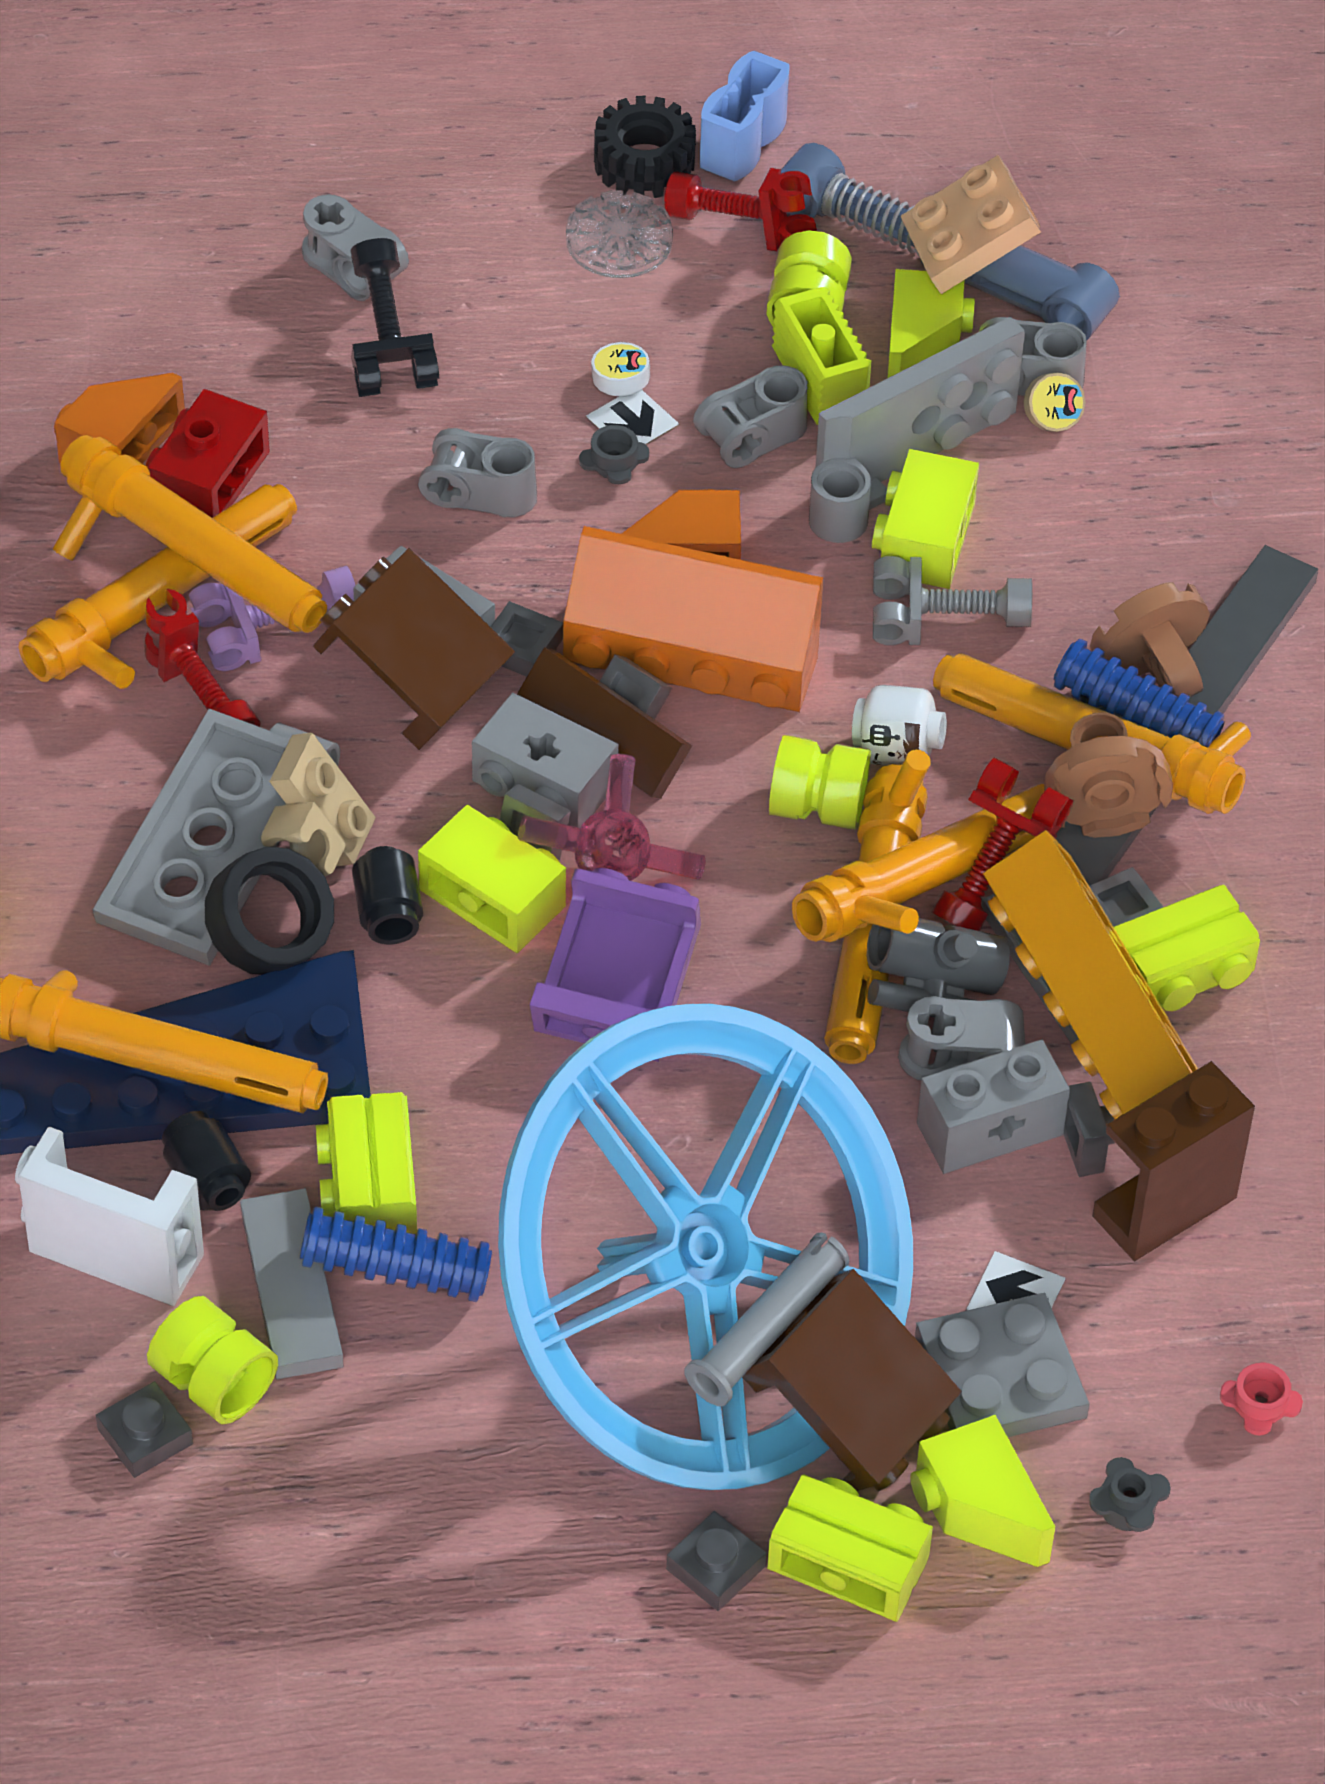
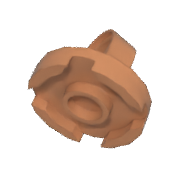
(1155, 635)
(1110, 777)

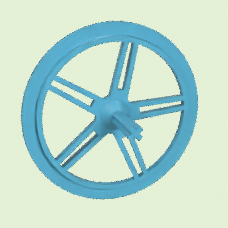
(700, 1239)

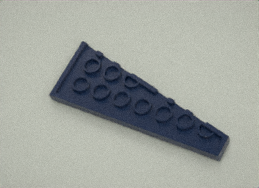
(297, 1012)

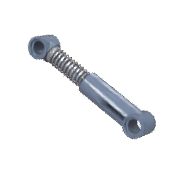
(1022, 277)

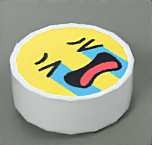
(620, 369)

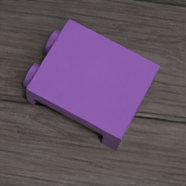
(616, 954)

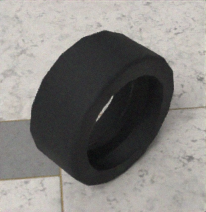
(304, 883)

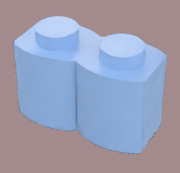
(744, 116)

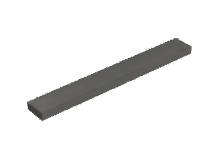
(1225, 659)

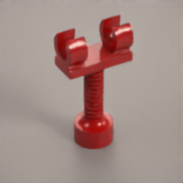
(776, 197)
(179, 656)
(964, 906)

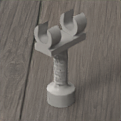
(897, 623)

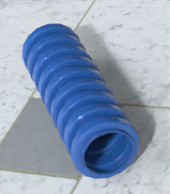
(1134, 697)
(396, 1254)

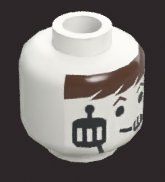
(896, 722)

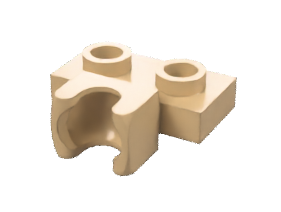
(322, 809)

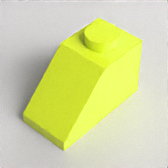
(925, 319)
(983, 1492)

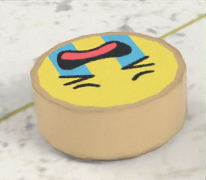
(1054, 402)

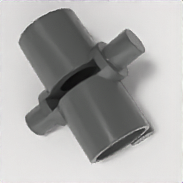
(935, 963)

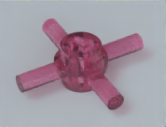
(618, 826)

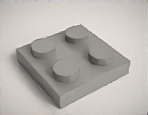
(1007, 1365)

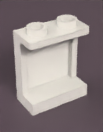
(108, 1229)

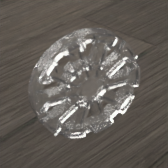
(619, 234)

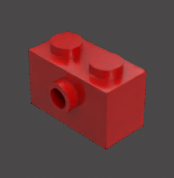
(212, 451)

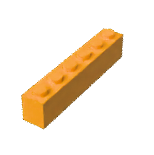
(1088, 974)

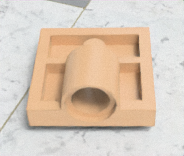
(970, 224)

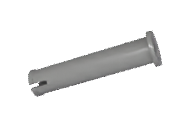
(766, 1320)

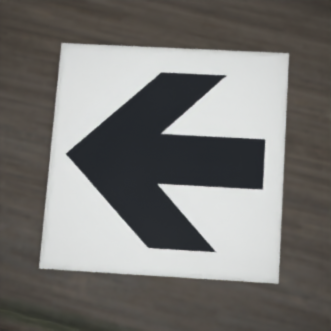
(637, 413)
(1013, 1279)

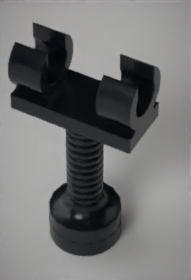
(376, 261)

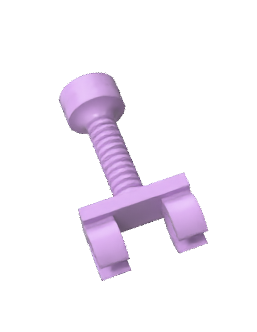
(237, 644)

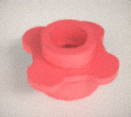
(1263, 1381)

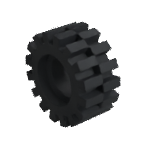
(643, 125)

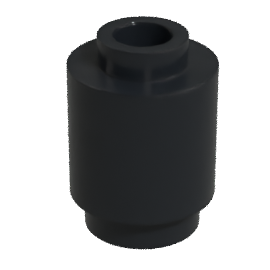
(387, 895)
(205, 1151)

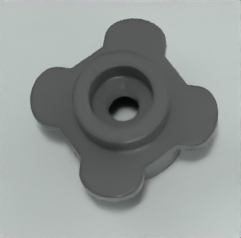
(614, 453)
(1123, 1511)

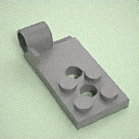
(916, 409)
(215, 783)

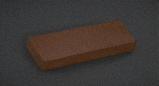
(583, 699)

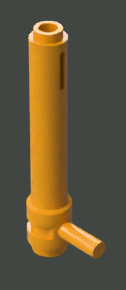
(126, 489)
(87, 626)
(1198, 772)
(890, 819)
(873, 890)
(56, 1020)

